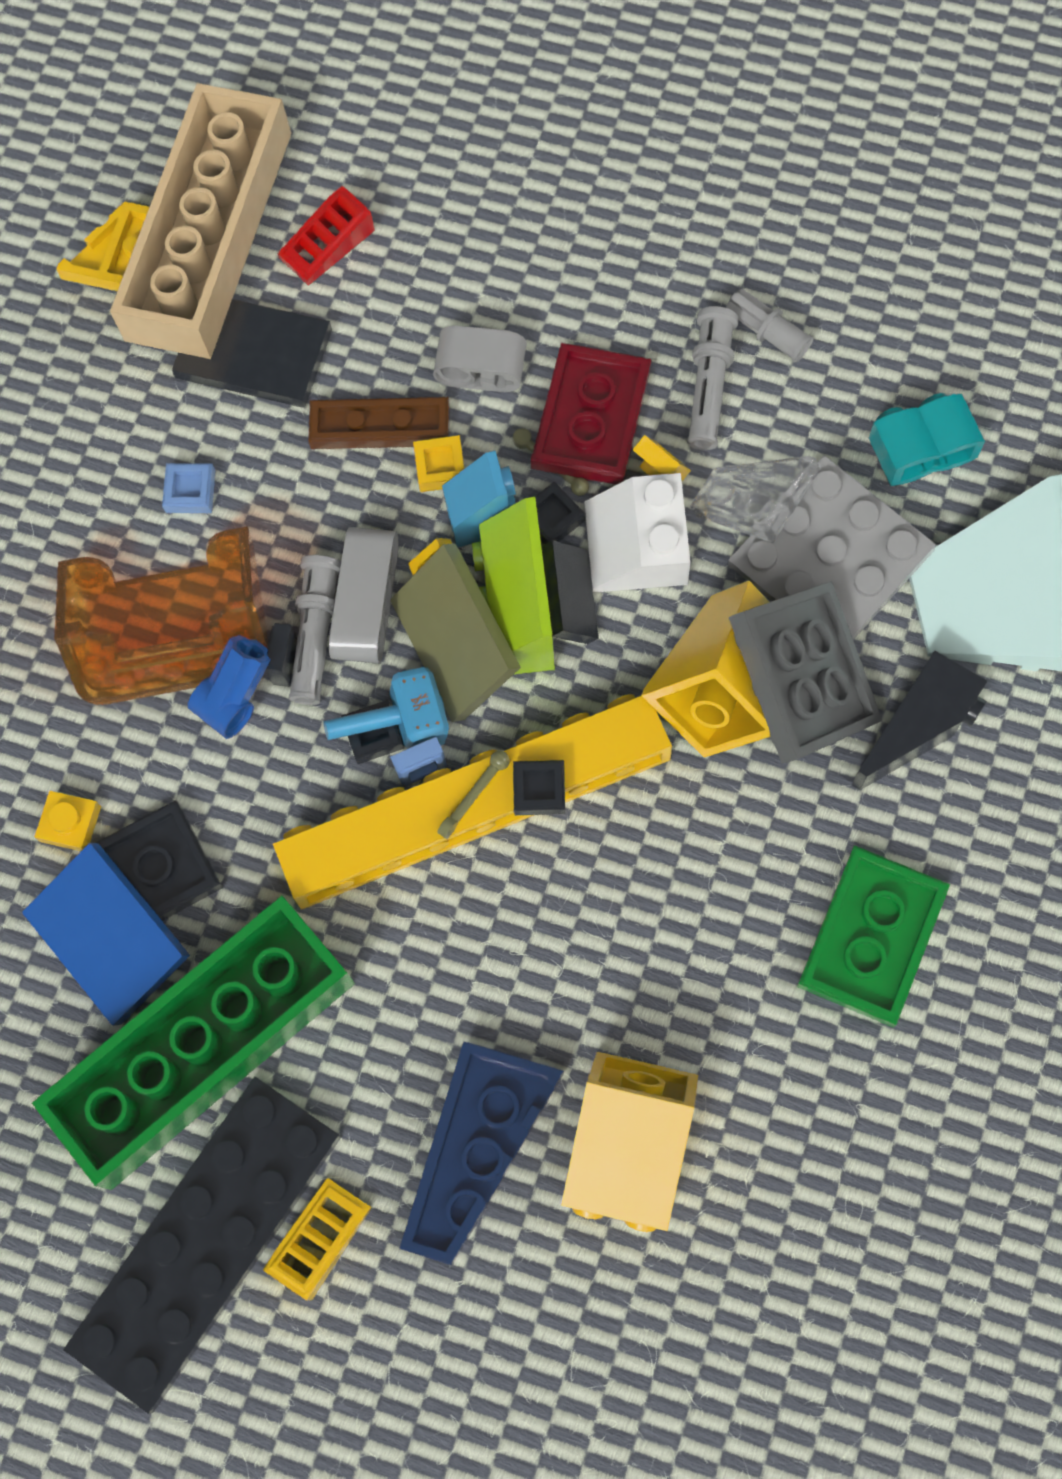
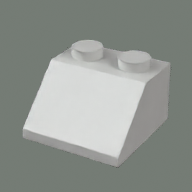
(638, 534)

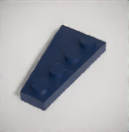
(478, 1135)

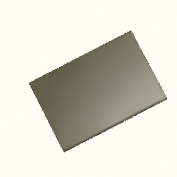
(454, 632)

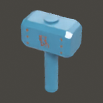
(415, 709)

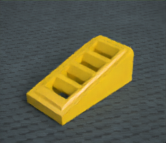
(277, 1266)

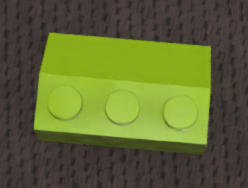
(517, 584)

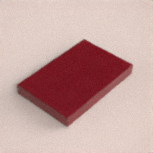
(591, 414)

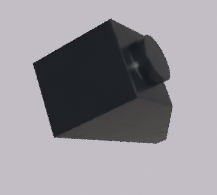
(928, 716)

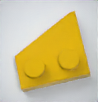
(107, 249)

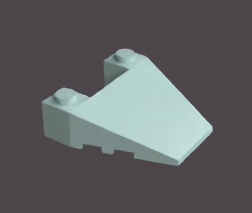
(998, 585)

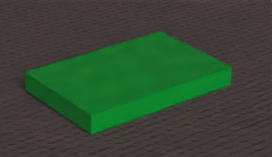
(873, 936)

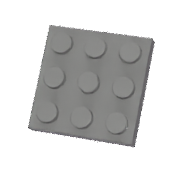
(838, 537)

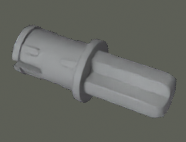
(770, 325)

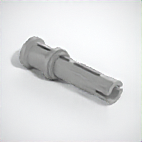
(712, 357)
(315, 611)

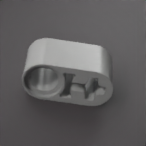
(480, 358)

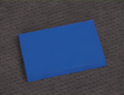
(105, 934)

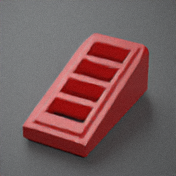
(329, 214)

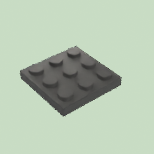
(805, 671)

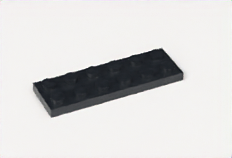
(202, 1245)

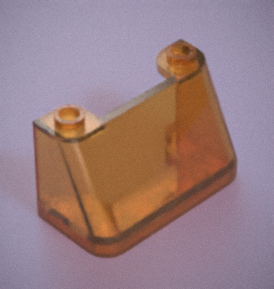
(157, 628)

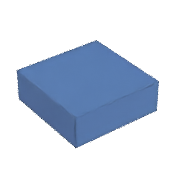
(188, 488)
(419, 761)

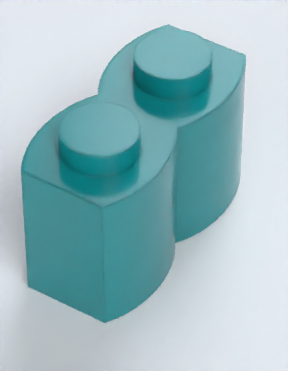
(925, 438)

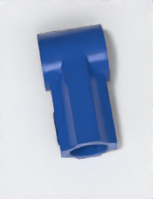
(225, 695)

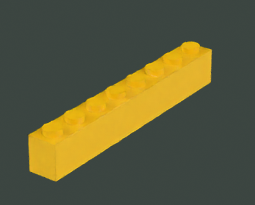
(405, 823)

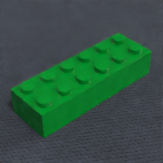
(192, 1045)

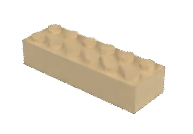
(202, 221)

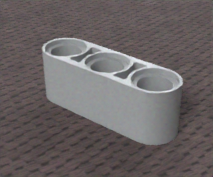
(363, 595)

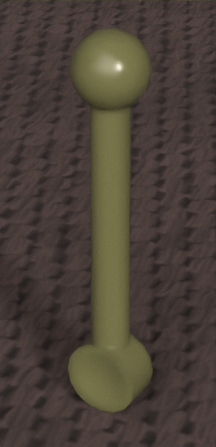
(522, 440)
(499, 761)

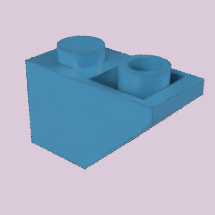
(476, 496)

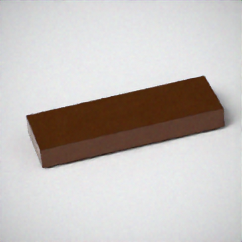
(377, 422)

